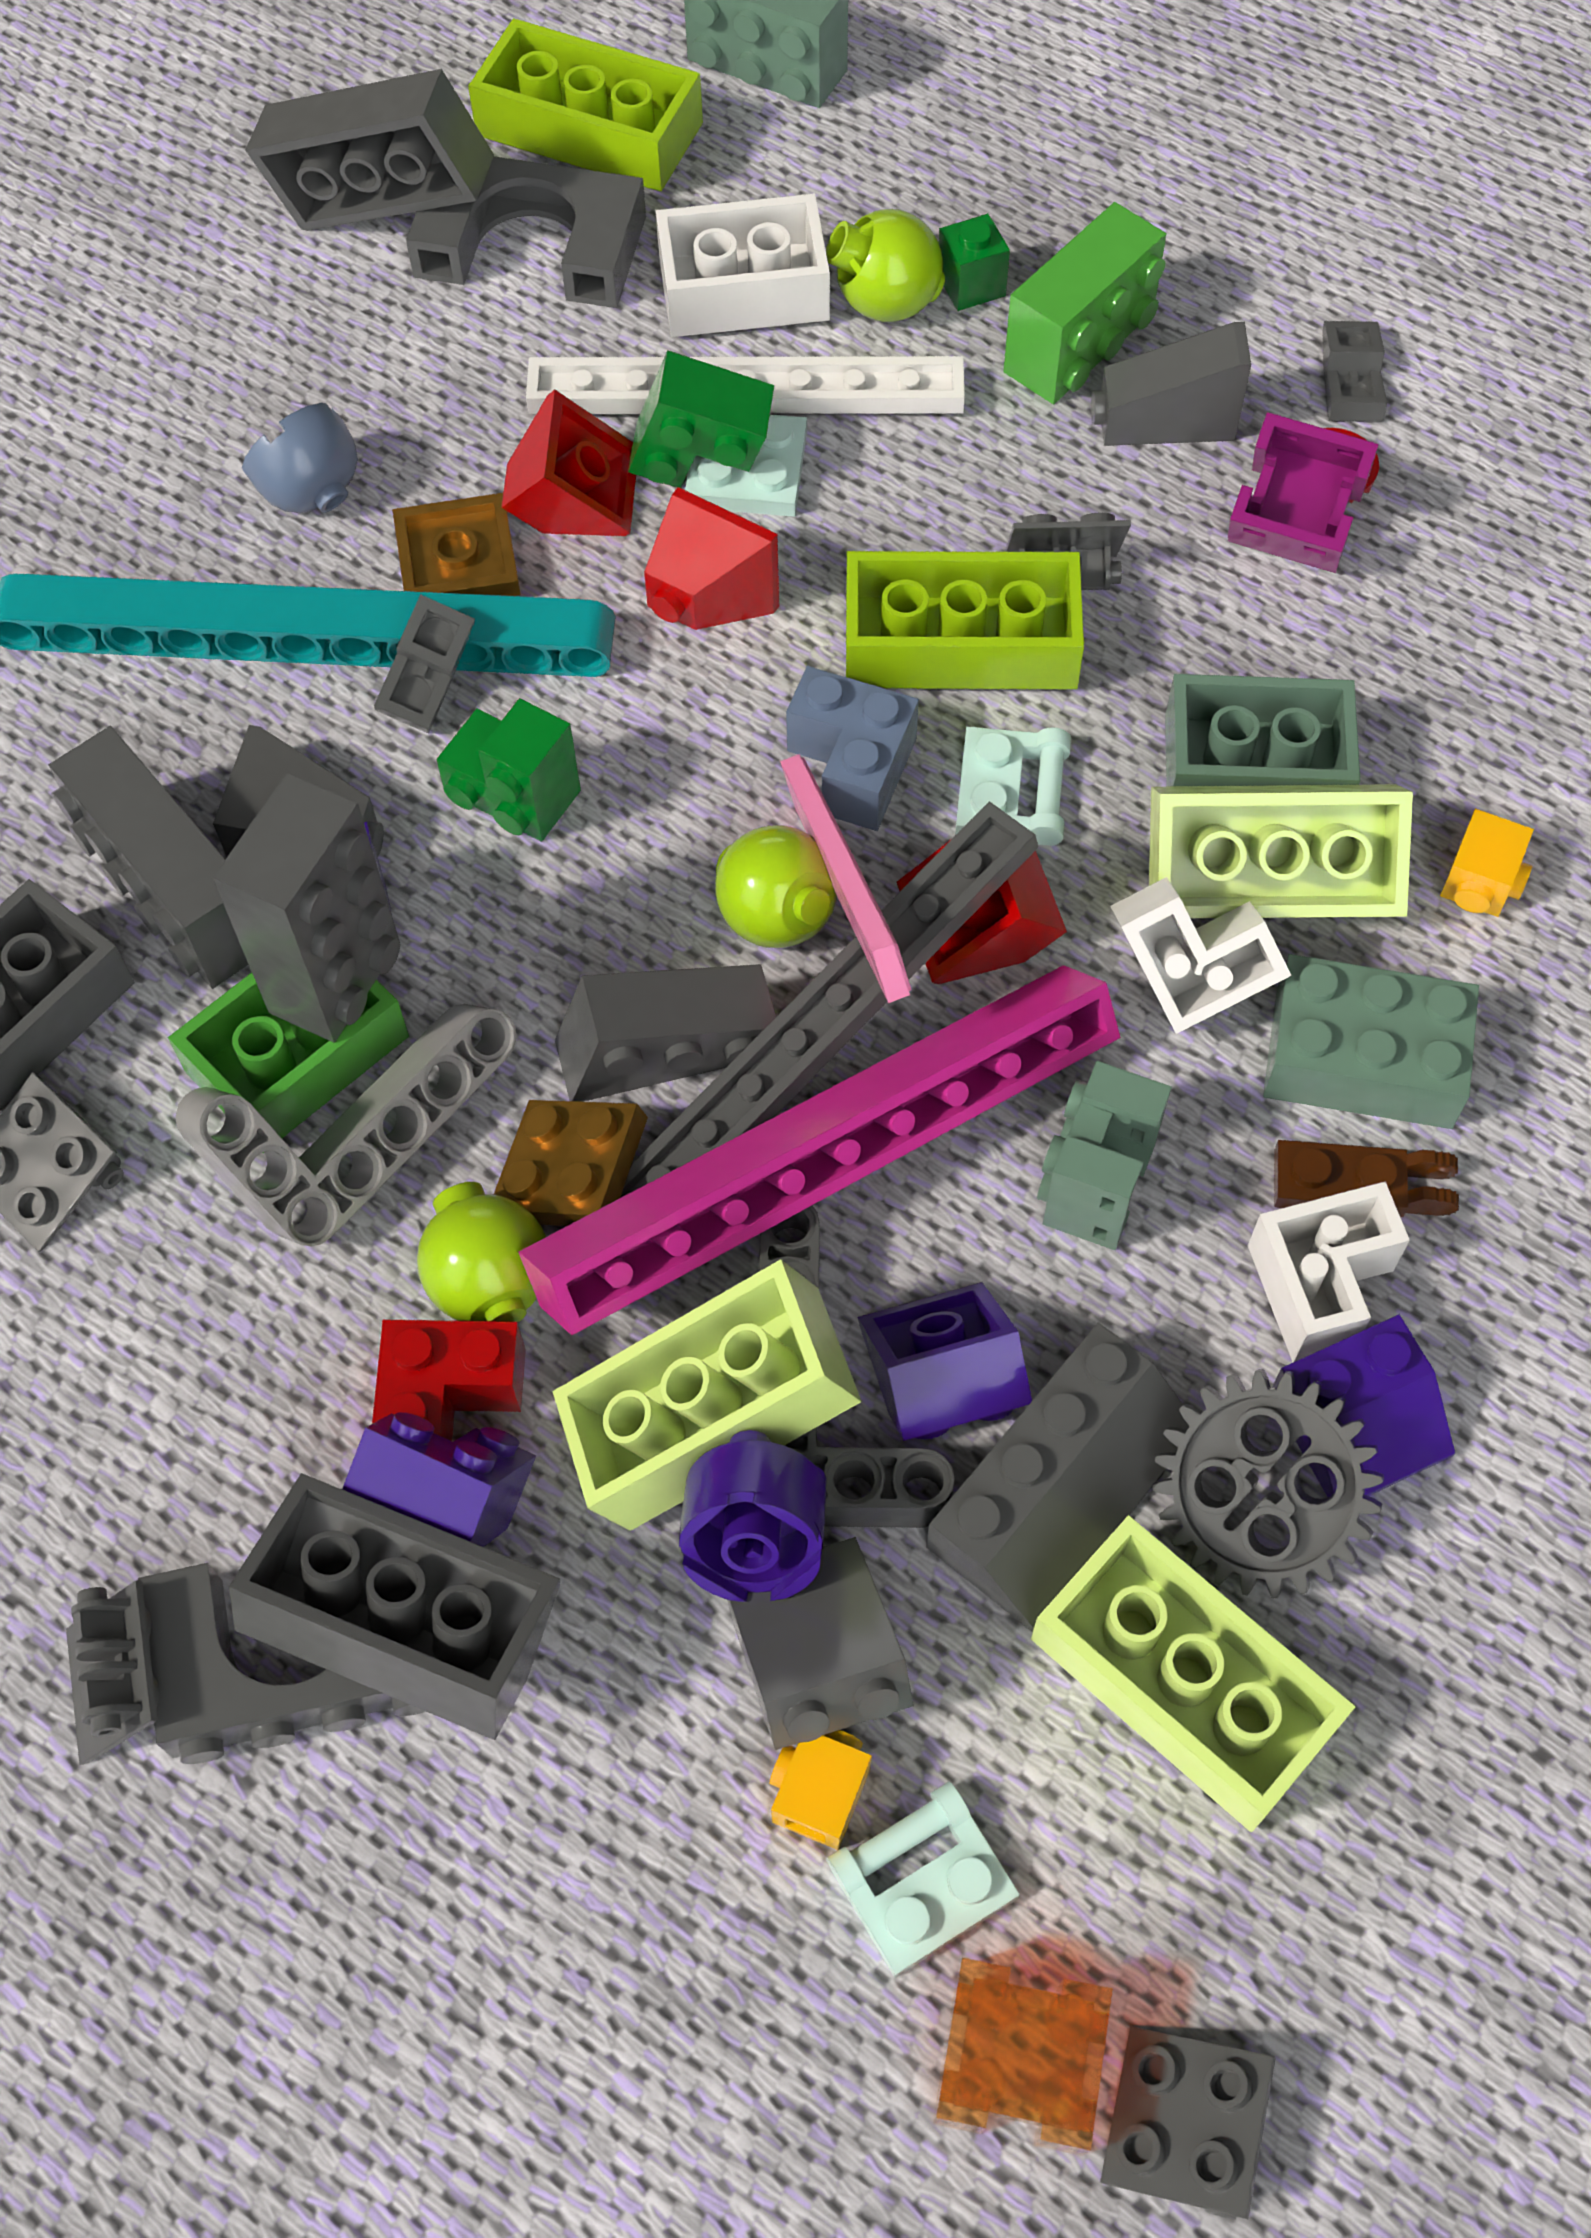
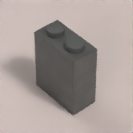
(824, 1652)

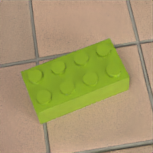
(586, 103)
(964, 619)

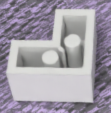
(1203, 967)
(1317, 1254)

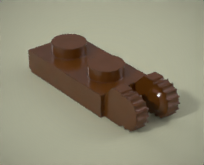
(1322, 1169)

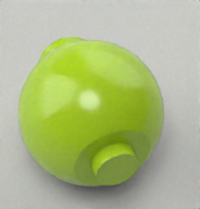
(887, 264)
(774, 887)
(472, 1255)

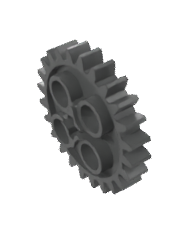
(1315, 1525)

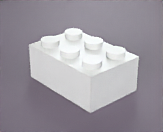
(743, 265)

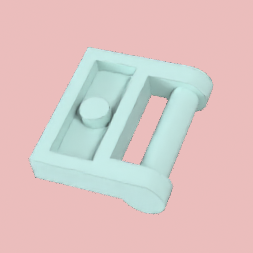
(994, 774)
(936, 1900)

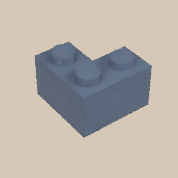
(861, 737)

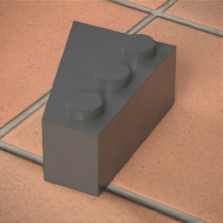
(658, 1026)

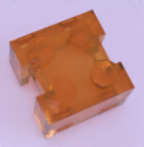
(1023, 2056)

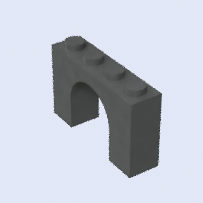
(597, 207)
(207, 1698)

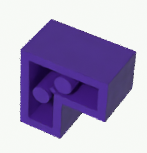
(454, 1486)

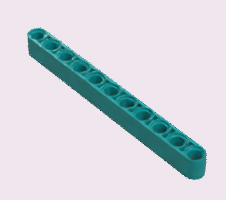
(293, 623)

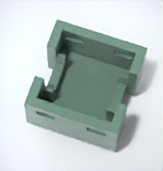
(1101, 1153)

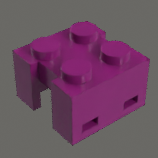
(1301, 492)

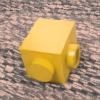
(1489, 864)
(820, 1786)

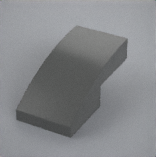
(1353, 371)
(424, 664)

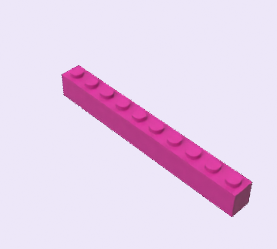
(817, 1148)

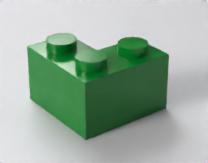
(699, 413)
(513, 768)

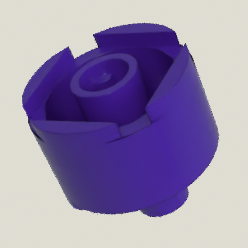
(753, 1519)

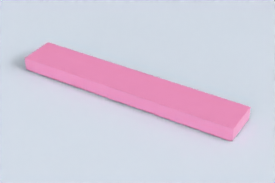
(847, 880)

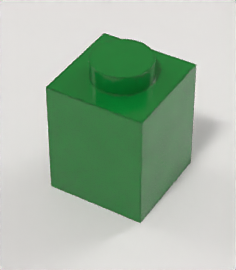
(974, 261)

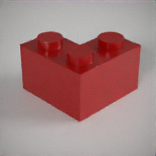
(448, 1368)

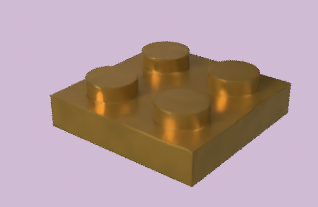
(457, 547)
(571, 1158)

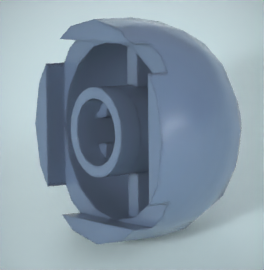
(306, 463)

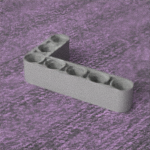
(355, 1132)

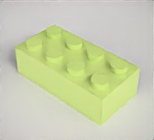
(1284, 848)
(733, 1365)
(1190, 1672)

